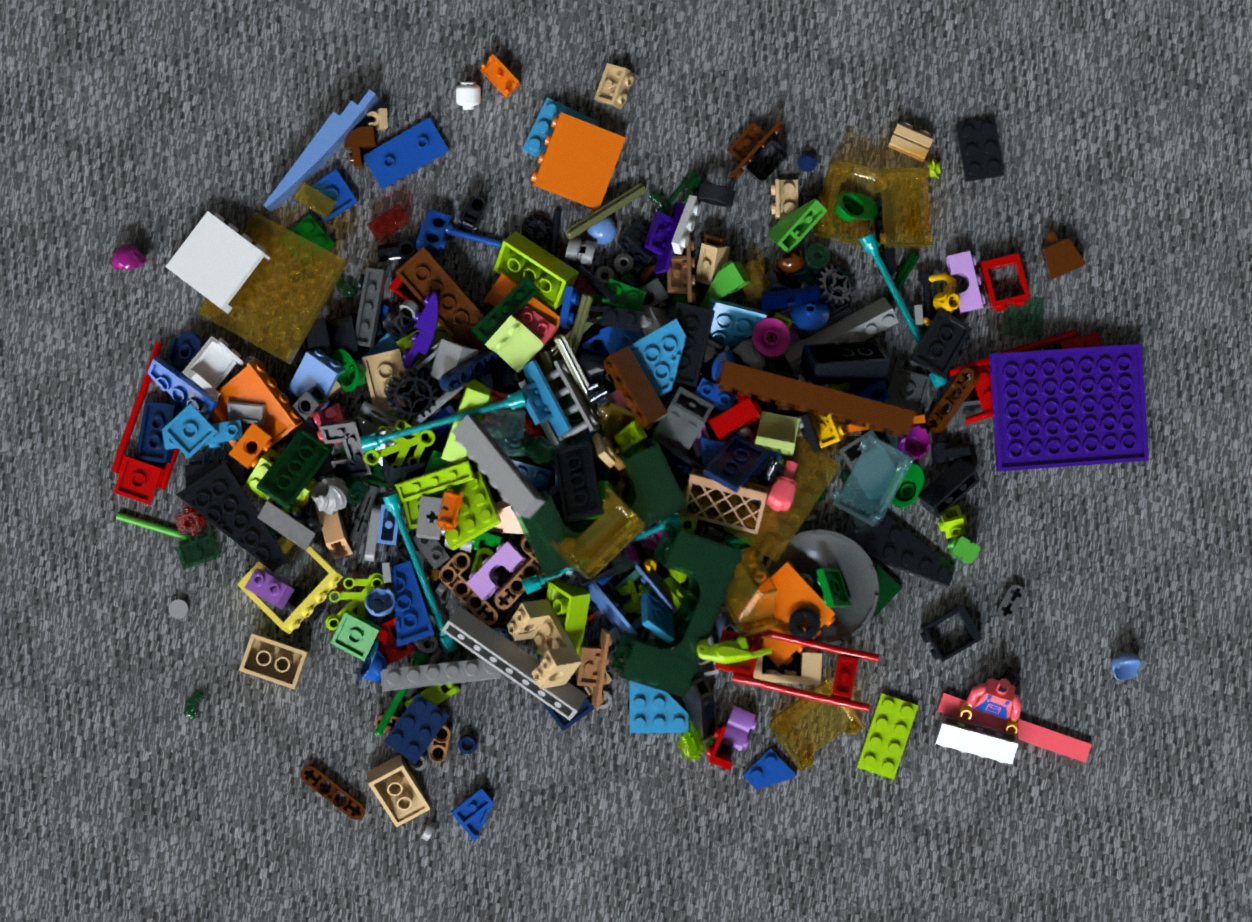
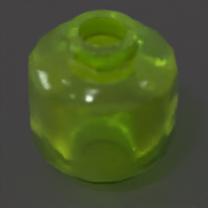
(690, 746)

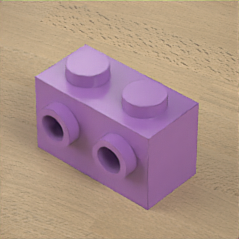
(269, 588)

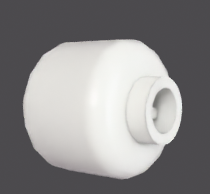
(468, 95)

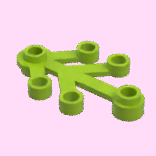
(402, 445)
(357, 598)

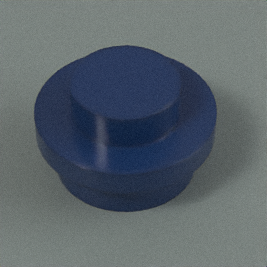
(807, 162)
(467, 744)

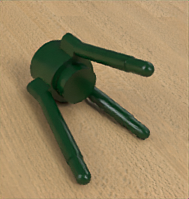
(692, 184)

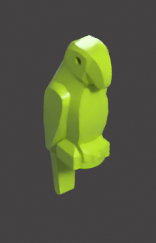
(728, 651)

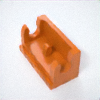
(500, 76)

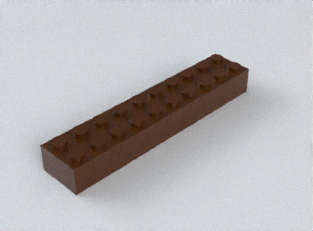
(812, 397)

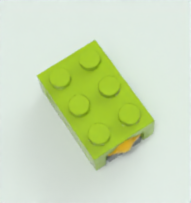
(260, 470)

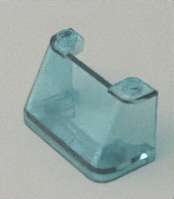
(873, 480)

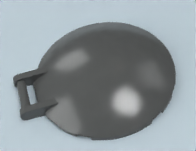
(831, 549)

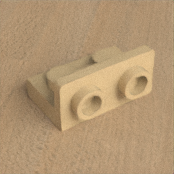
(614, 86)
(785, 197)

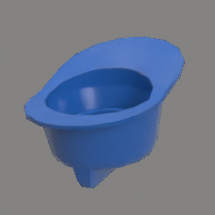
(373, 665)

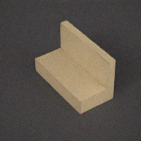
(710, 262)

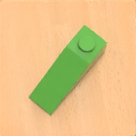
(796, 225)
(726, 282)

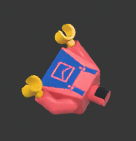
(996, 699)

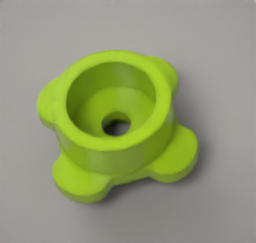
(935, 168)

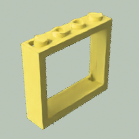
(307, 607)

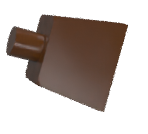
(1060, 256)

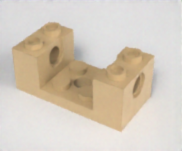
(539, 622)
(809, 670)

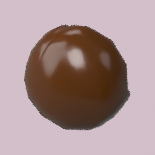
(791, 262)

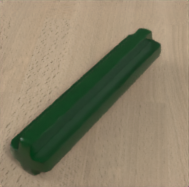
(902, 274)

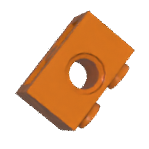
(240, 450)

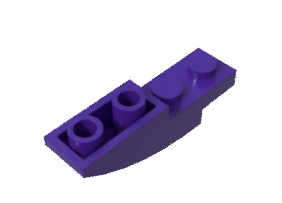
(427, 323)

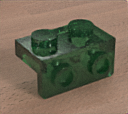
(197, 551)

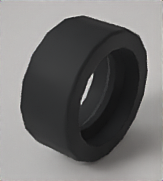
(716, 195)

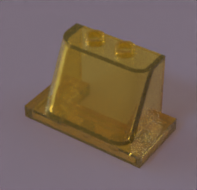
(751, 596)

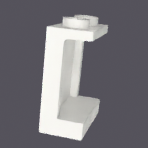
(212, 365)

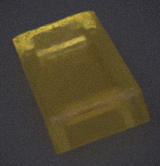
(315, 200)

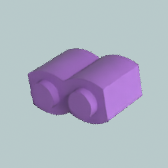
(738, 727)

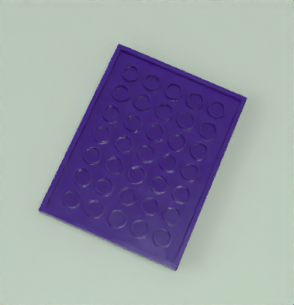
(1068, 407)

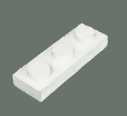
(686, 224)

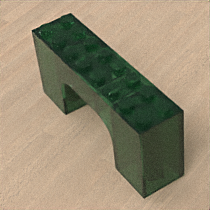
(651, 497)
(710, 570)

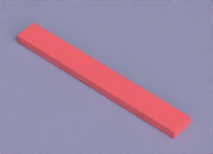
(1026, 731)

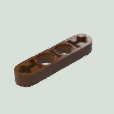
(949, 397)
(331, 795)

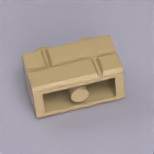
(910, 141)

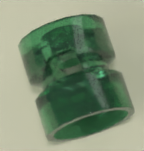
(816, 257)

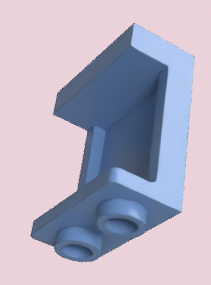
(318, 371)

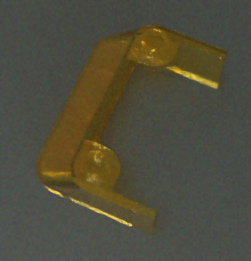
(602, 539)

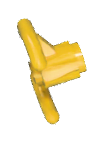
(947, 299)

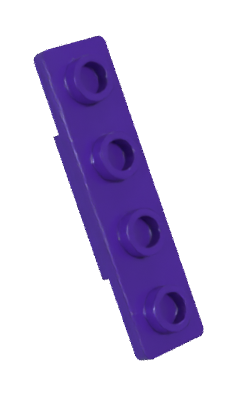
(661, 236)

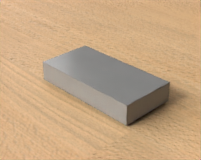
(246, 412)

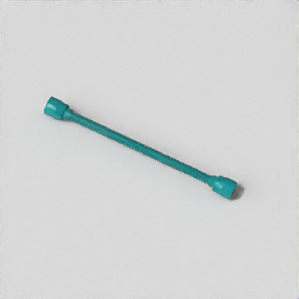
(871, 245)
(373, 440)
(393, 505)
(534, 582)

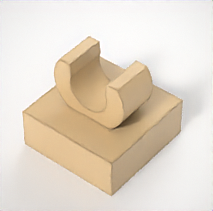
(380, 118)

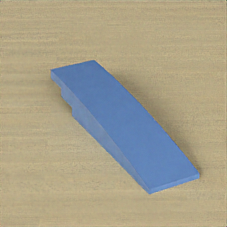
(322, 148)

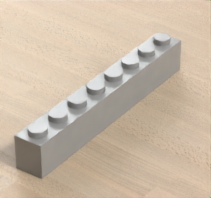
(510, 661)

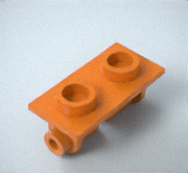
(453, 501)

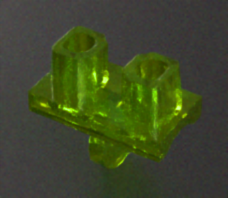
(630, 588)

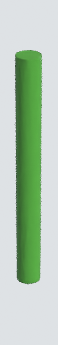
(152, 526)

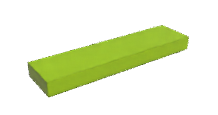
(435, 481)

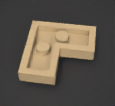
(606, 451)

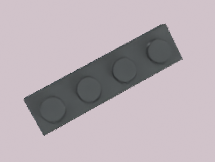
(369, 306)

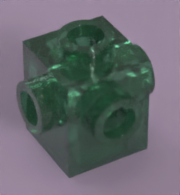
(357, 490)

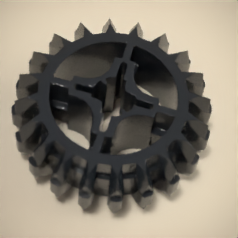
(411, 378)

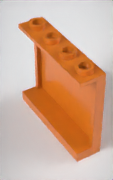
(578, 161)
(257, 387)
(793, 594)

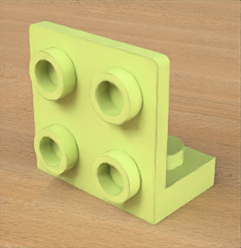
(515, 343)
(777, 433)

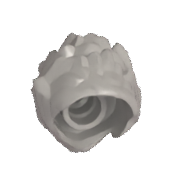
(749, 355)
(330, 495)

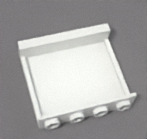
(216, 260)

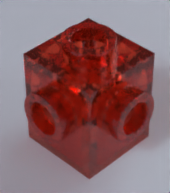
(190, 522)

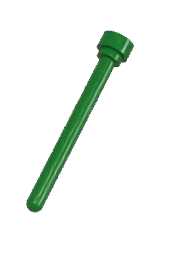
(418, 659)

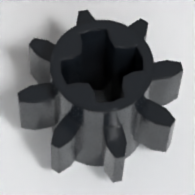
(598, 393)

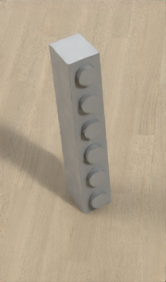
(852, 328)
(498, 467)
(437, 674)

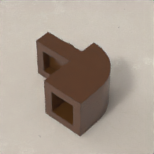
(357, 140)

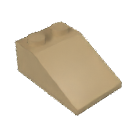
(397, 790)

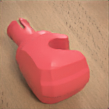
(784, 489)

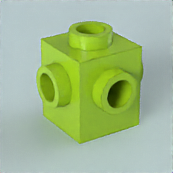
(953, 522)

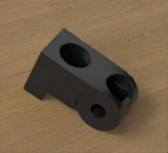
(298, 597)

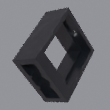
(968, 624)

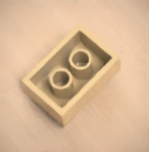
(274, 661)

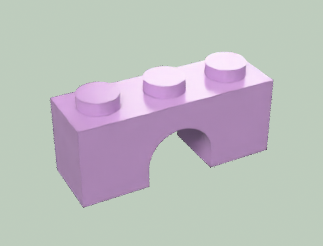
(963, 265)
(483, 581)

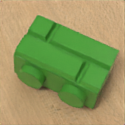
(963, 549)

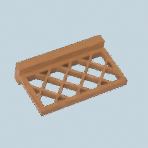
(748, 490)

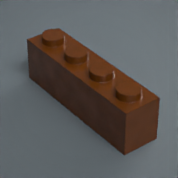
(635, 387)

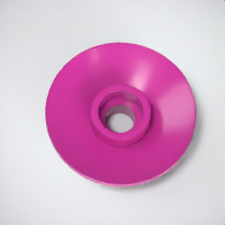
(779, 334)

